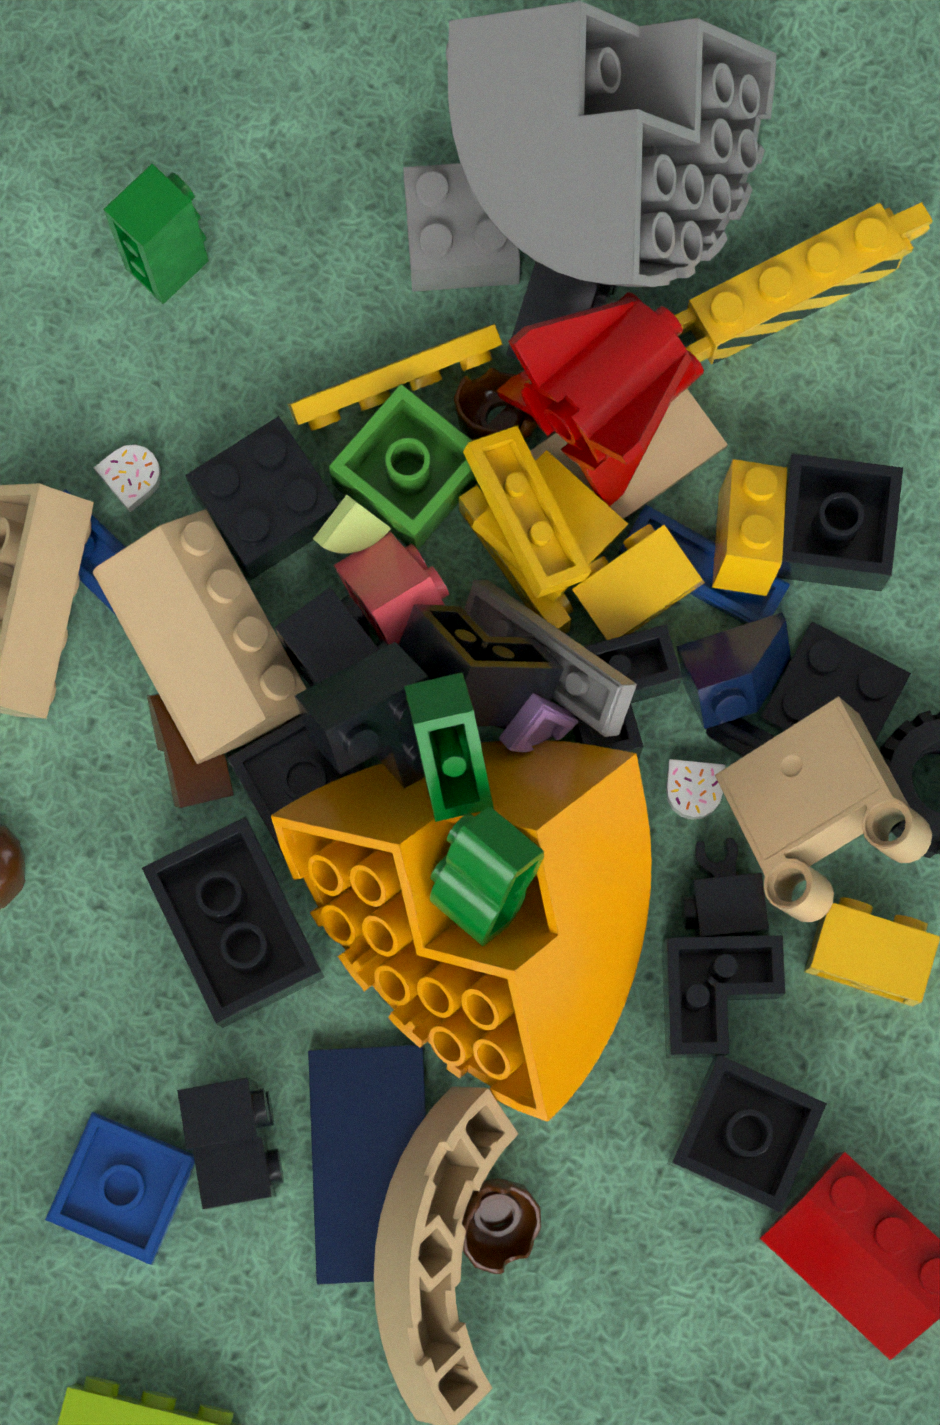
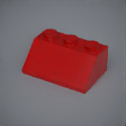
(862, 1254)

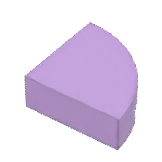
(536, 723)

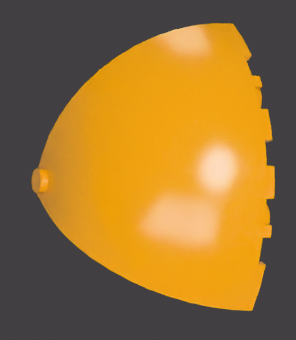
(548, 988)

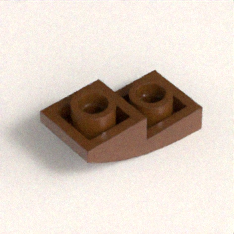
(189, 781)

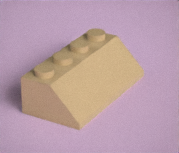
(39, 576)
(201, 636)

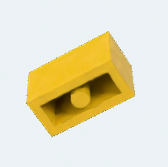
(750, 527)
(637, 583)
(873, 952)

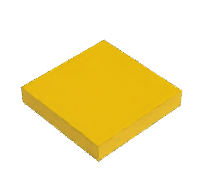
(587, 516)

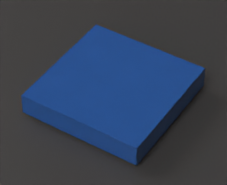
(122, 1188)

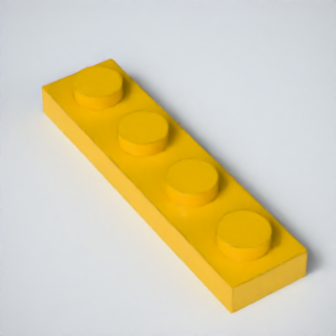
(418, 369)

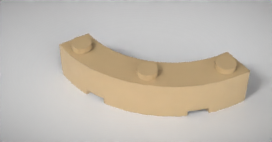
(422, 1254)

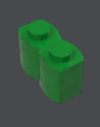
(484, 874)

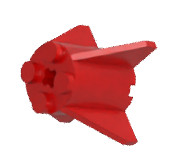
(602, 384)

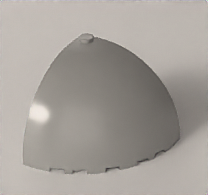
(606, 137)

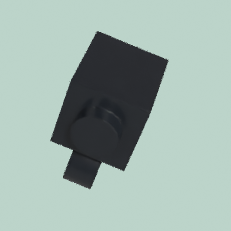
(726, 901)

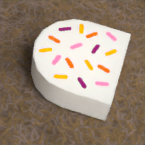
(130, 474)
(693, 788)

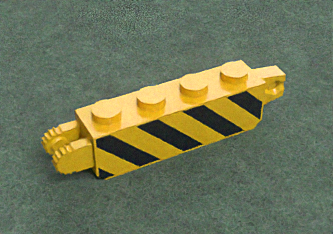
(801, 280)

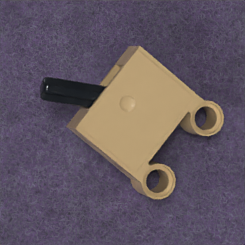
(809, 797)

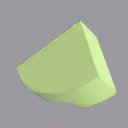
(350, 528)

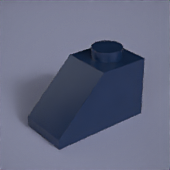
(734, 669)

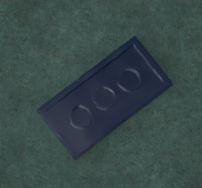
(361, 1121)

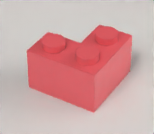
(388, 583)

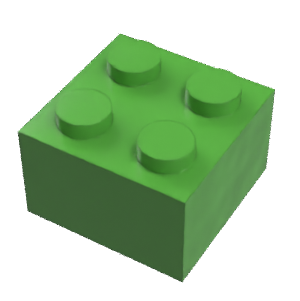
(405, 467)

